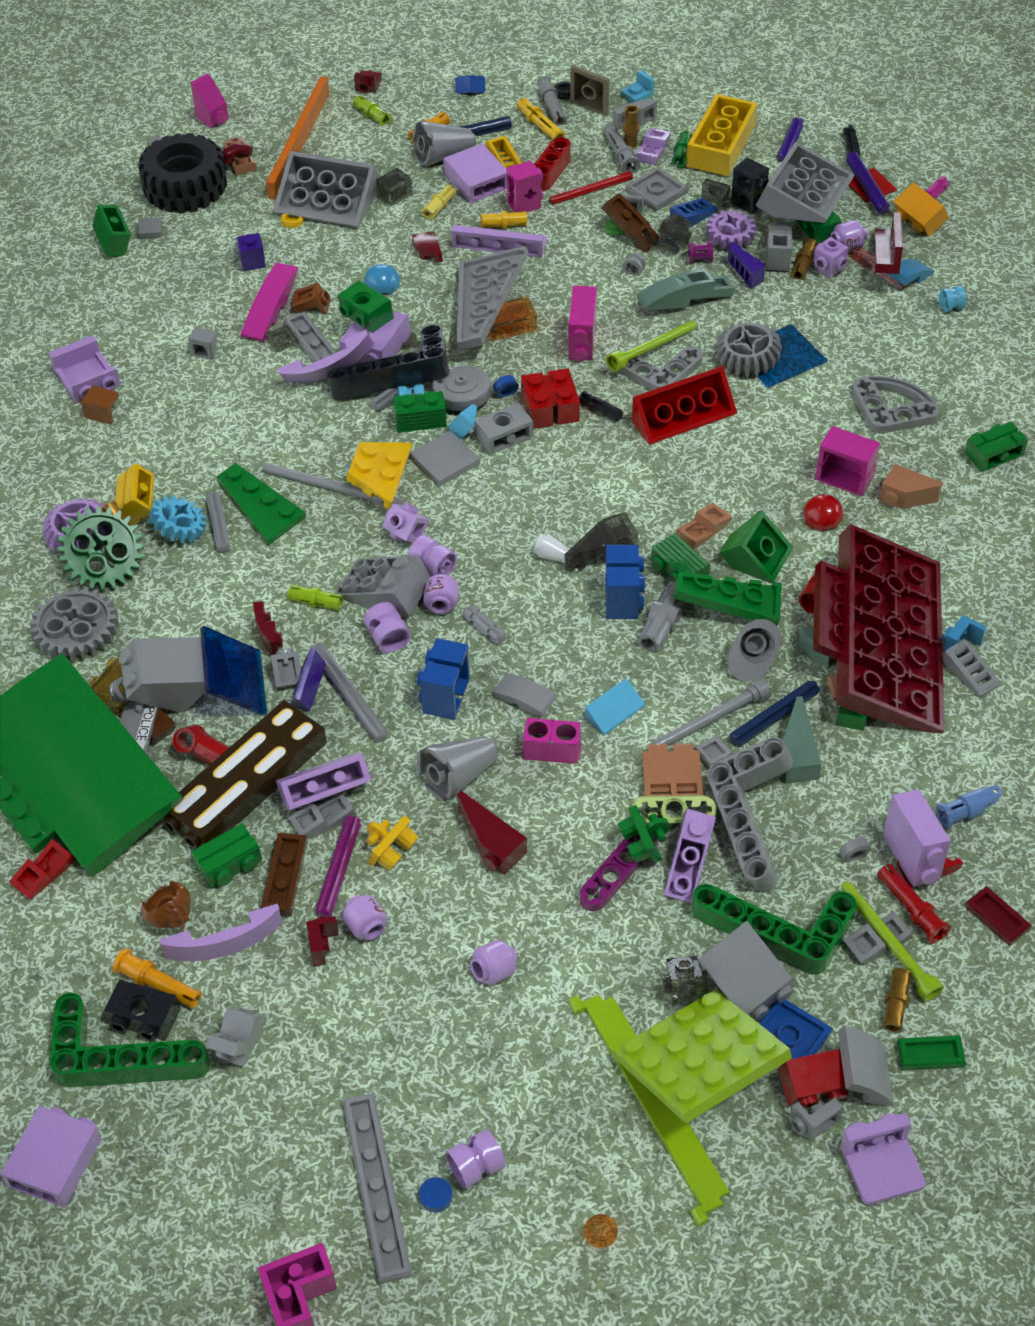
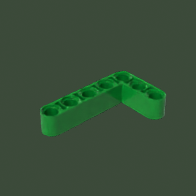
(779, 930)
(116, 1057)

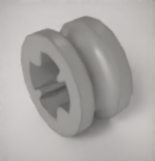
(634, 264)
(115, 693)

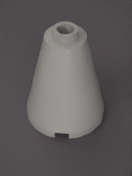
(439, 141)
(455, 764)

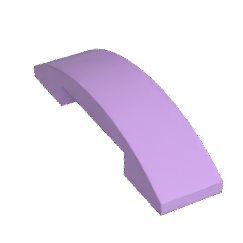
(356, 348)
(223, 943)

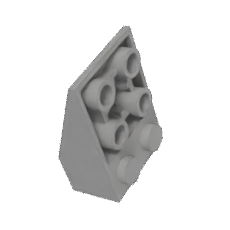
(386, 580)

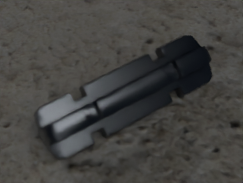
(851, 140)
(600, 406)

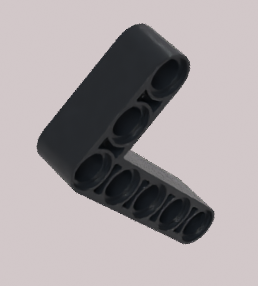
(393, 371)

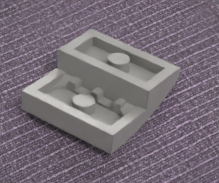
(865, 1065)

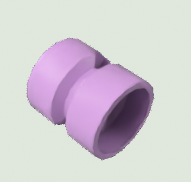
(433, 555)
(387, 627)
(476, 1158)

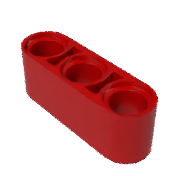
(554, 161)

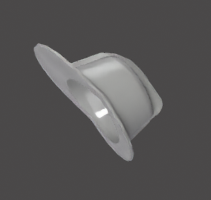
(754, 650)

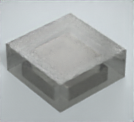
(282, 338)

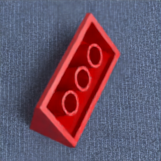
(683, 405)

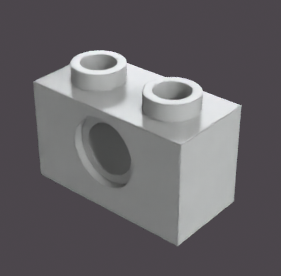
(504, 428)

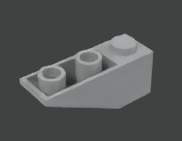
(779, 246)

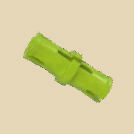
(371, 110)
(315, 597)

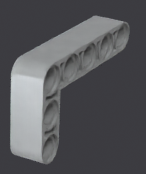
(740, 813)

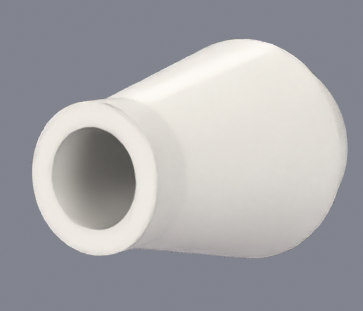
(550, 548)

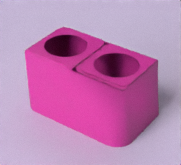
(540, 748)

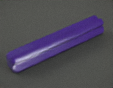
(791, 137)

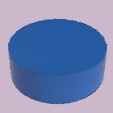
(505, 386)
(435, 1194)

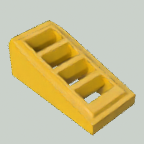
(502, 143)

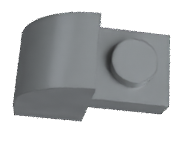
(237, 1035)

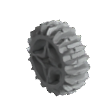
(748, 348)

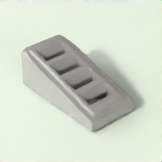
(964, 653)

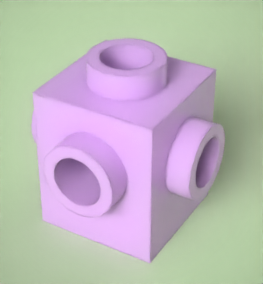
(830, 257)
(405, 522)

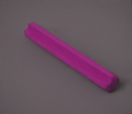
(338, 866)

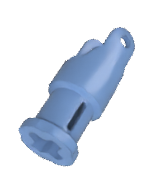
(967, 805)

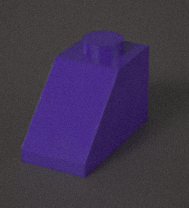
(251, 251)

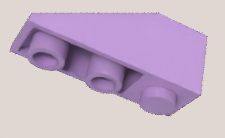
(689, 854)

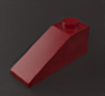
(495, 839)

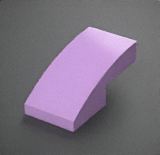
(653, 146)

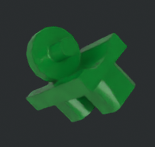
(646, 846)

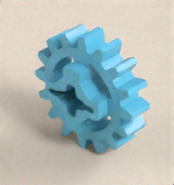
(177, 519)

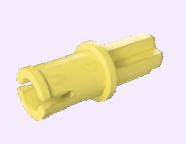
(438, 202)

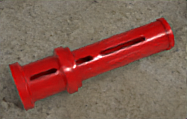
(920, 912)

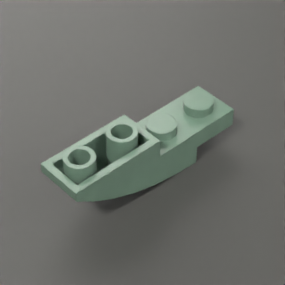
(680, 288)

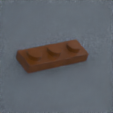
(285, 872)

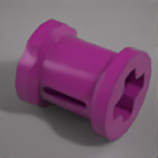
(707, 255)

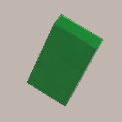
(931, 1053)

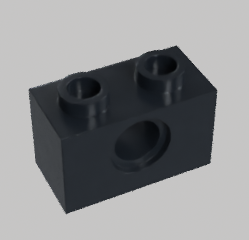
(130, 999)

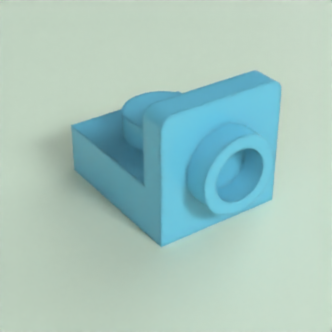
(641, 89)

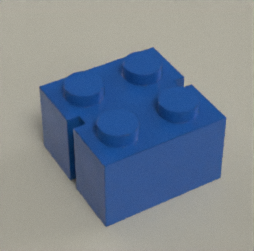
(624, 582)
(443, 678)

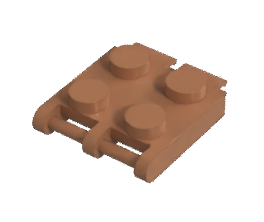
(671, 771)

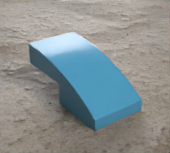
(912, 270)

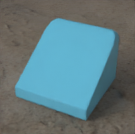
(464, 422)

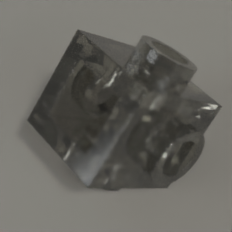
(674, 232)
(684, 980)

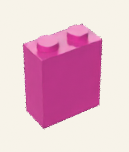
(582, 323)

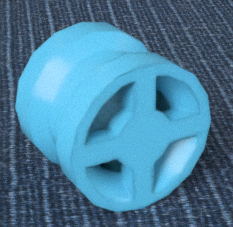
(952, 298)

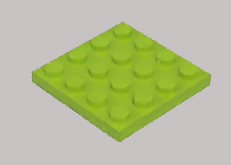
(702, 1055)

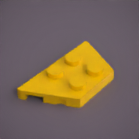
(379, 468)

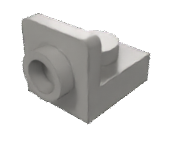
(286, 668)
(818, 1120)

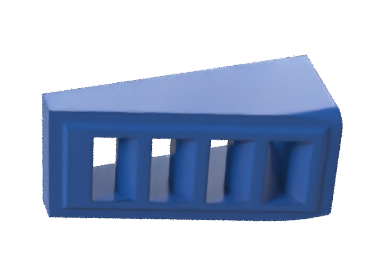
(690, 211)

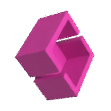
(847, 461)

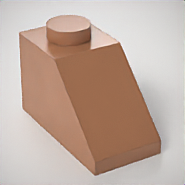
(909, 489)

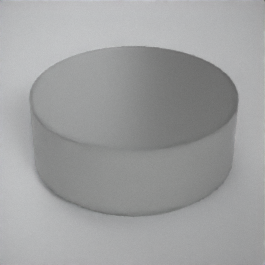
(855, 849)

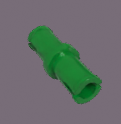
(680, 149)

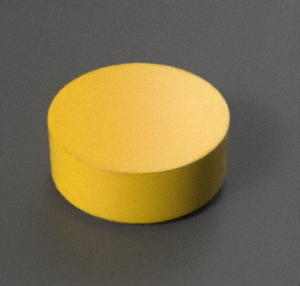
(291, 222)

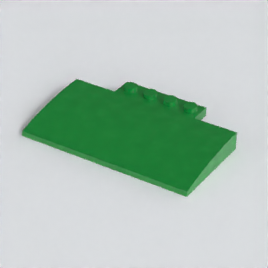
(75, 769)

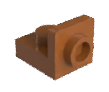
(309, 297)

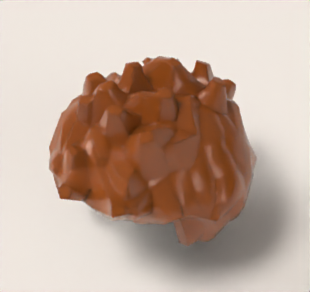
(167, 906)

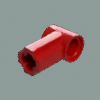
(203, 746)

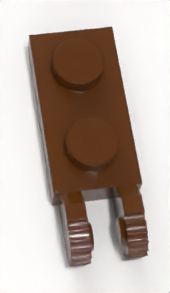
(631, 222)

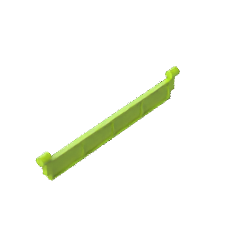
(675, 1134)

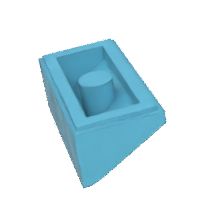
(613, 707)

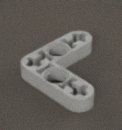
(658, 375)

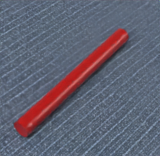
(593, 187)

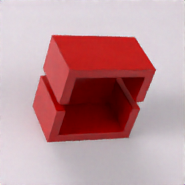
(544, 391)

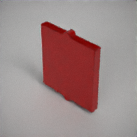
(883, 184)

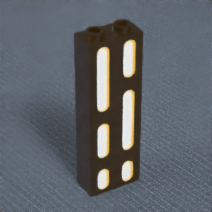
(245, 774)

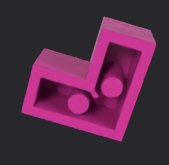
(294, 1281)

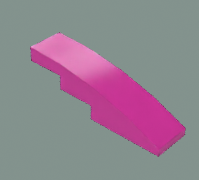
(269, 301)

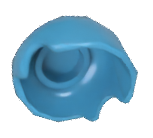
(382, 278)

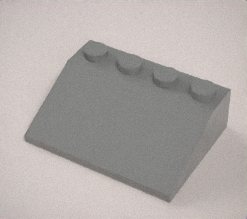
(804, 187)
(326, 189)

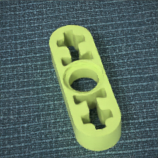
(695, 802)

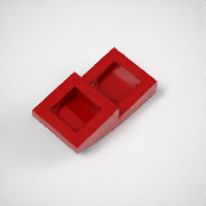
(37, 875)

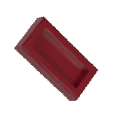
(998, 915)

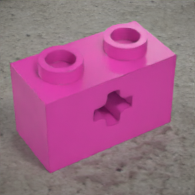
(524, 187)

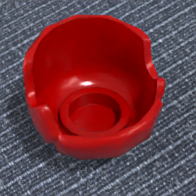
(823, 512)

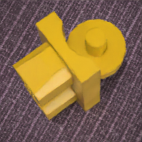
(383, 852)

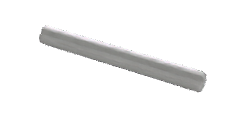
(352, 696)

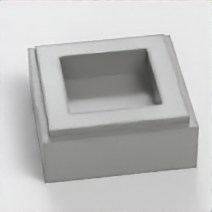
(150, 228)
(713, 751)

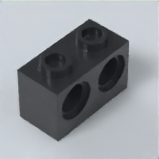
(748, 184)

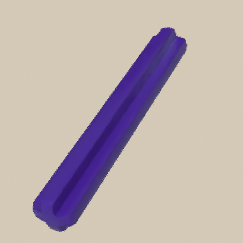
(867, 182)

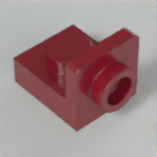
(367, 81)
(318, 934)

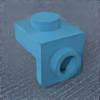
(964, 629)

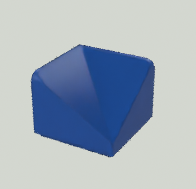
(470, 83)

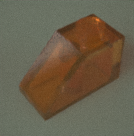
(514, 319)

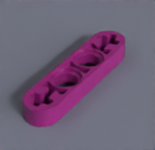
(609, 889)

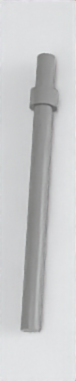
(325, 483)

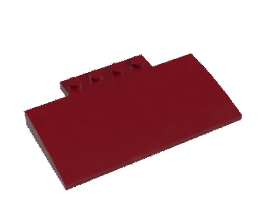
(884, 629)

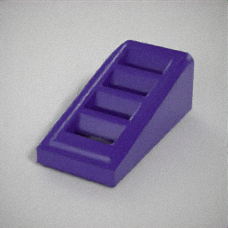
(746, 265)

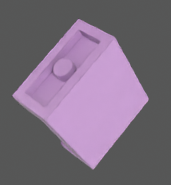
(83, 366)

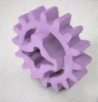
(730, 228)

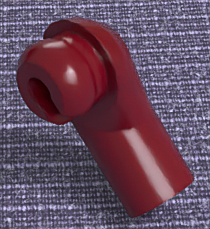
(236, 149)

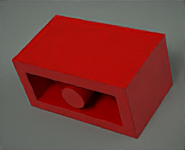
(813, 1078)

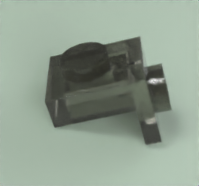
(717, 193)

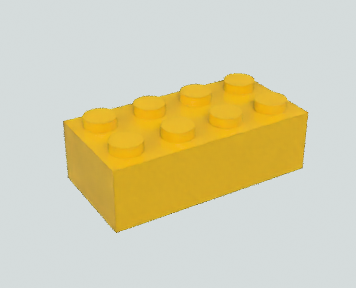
(721, 135)

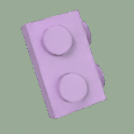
(882, 1158)

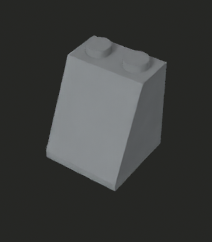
(163, 672)

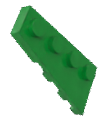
(264, 507)
(735, 598)

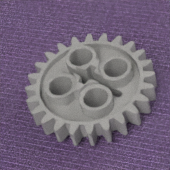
(74, 623)

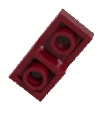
(267, 629)

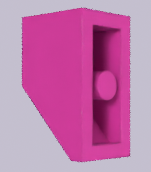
(208, 101)

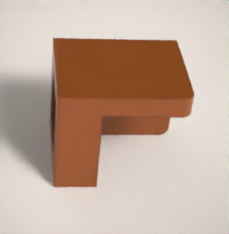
(98, 404)

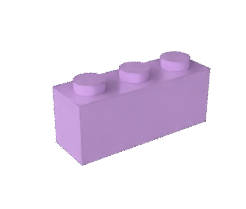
(323, 780)

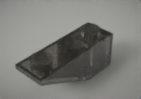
(592, 546)

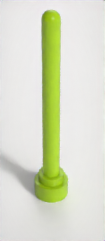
(618, 359)
(927, 985)

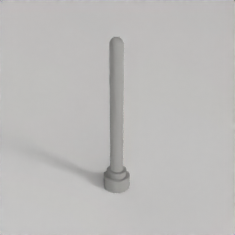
(757, 691)

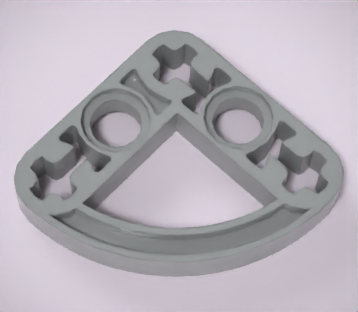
(890, 416)

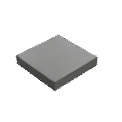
(657, 189)
(445, 458)

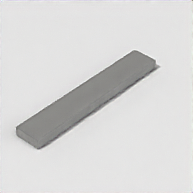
(377, 1189)

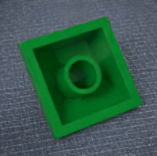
(757, 548)

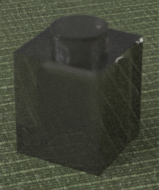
(394, 187)

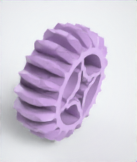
(59, 516)

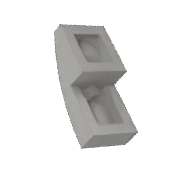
(646, 112)
(527, 694)
(316, 820)
(867, 944)

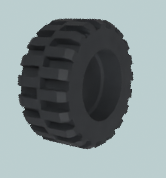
(182, 172)

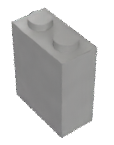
(748, 972)

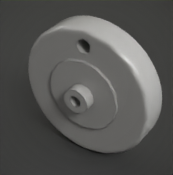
(464, 387)

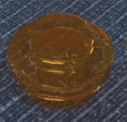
(601, 1231)

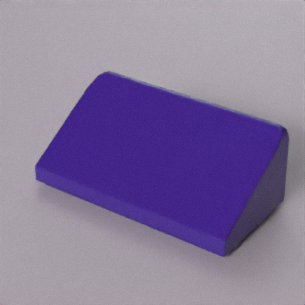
(308, 681)

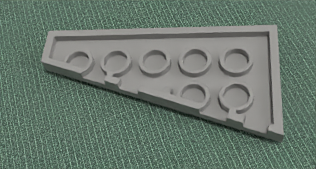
(482, 292)

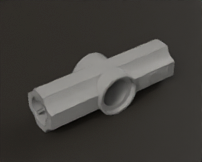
(661, 620)

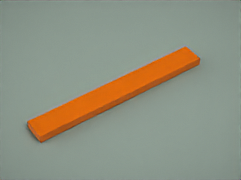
(299, 134)

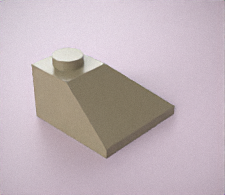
(589, 90)

